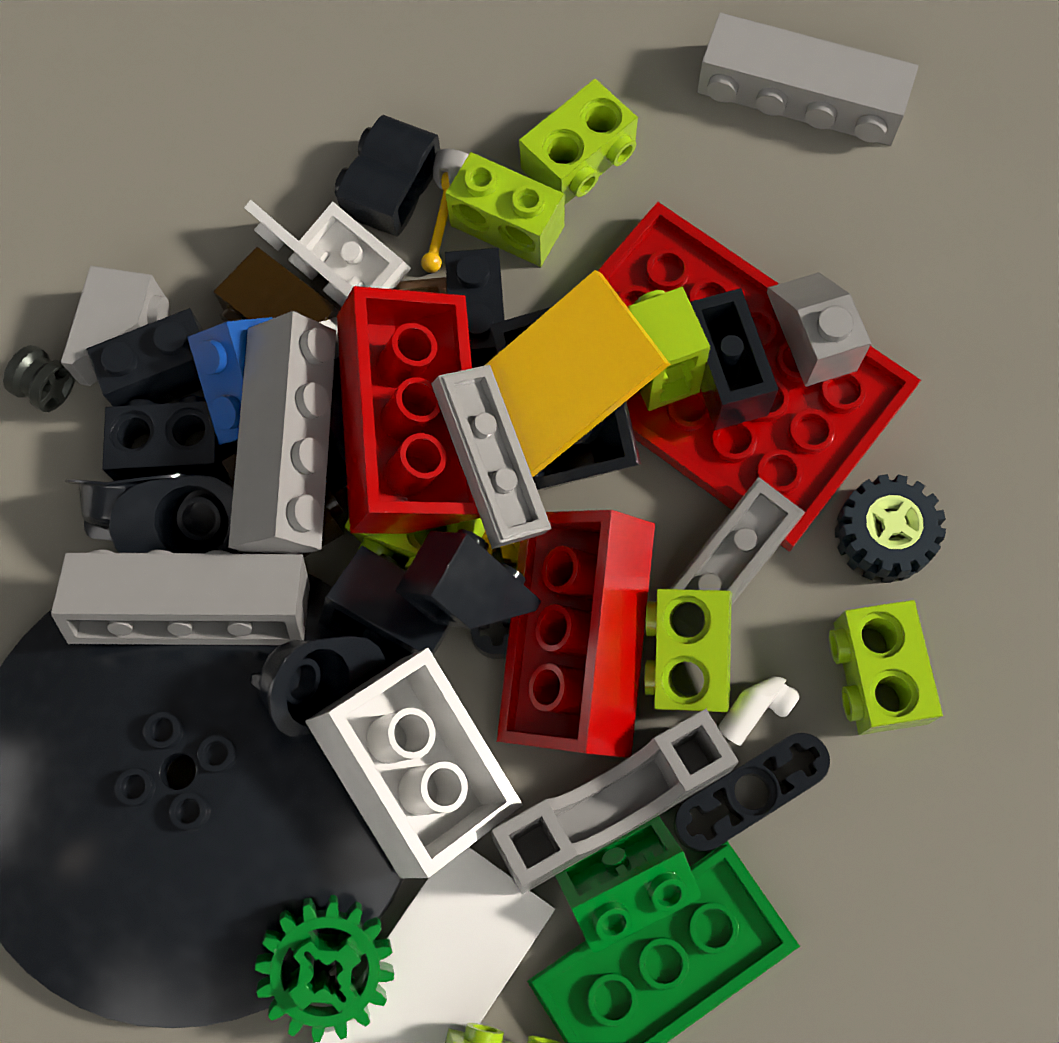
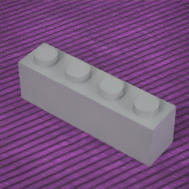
(806, 79)
(283, 437)
(181, 598)

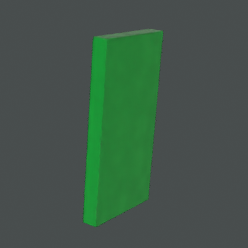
(672, 969)

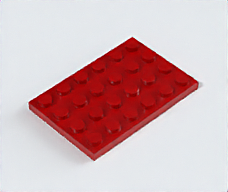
(811, 431)

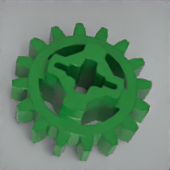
(306, 987)

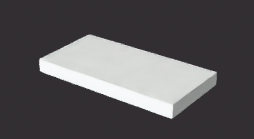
(451, 953)

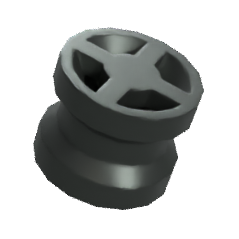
(37, 377)

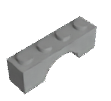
(617, 802)

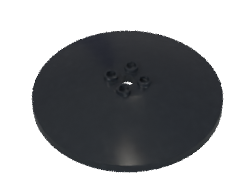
(150, 892)

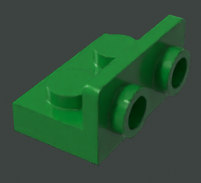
(628, 885)

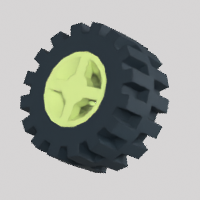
(902, 513)

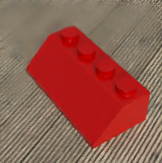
(395, 436)
(580, 653)

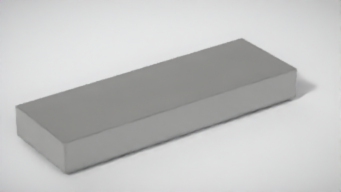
(491, 456)
(736, 550)

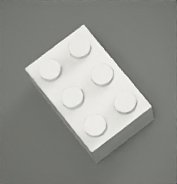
(414, 765)

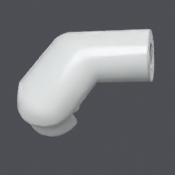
(752, 704)

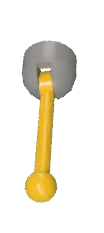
(445, 169)

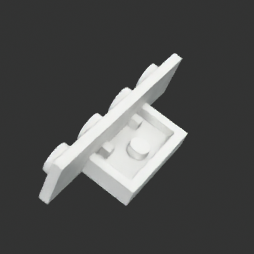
(337, 250)

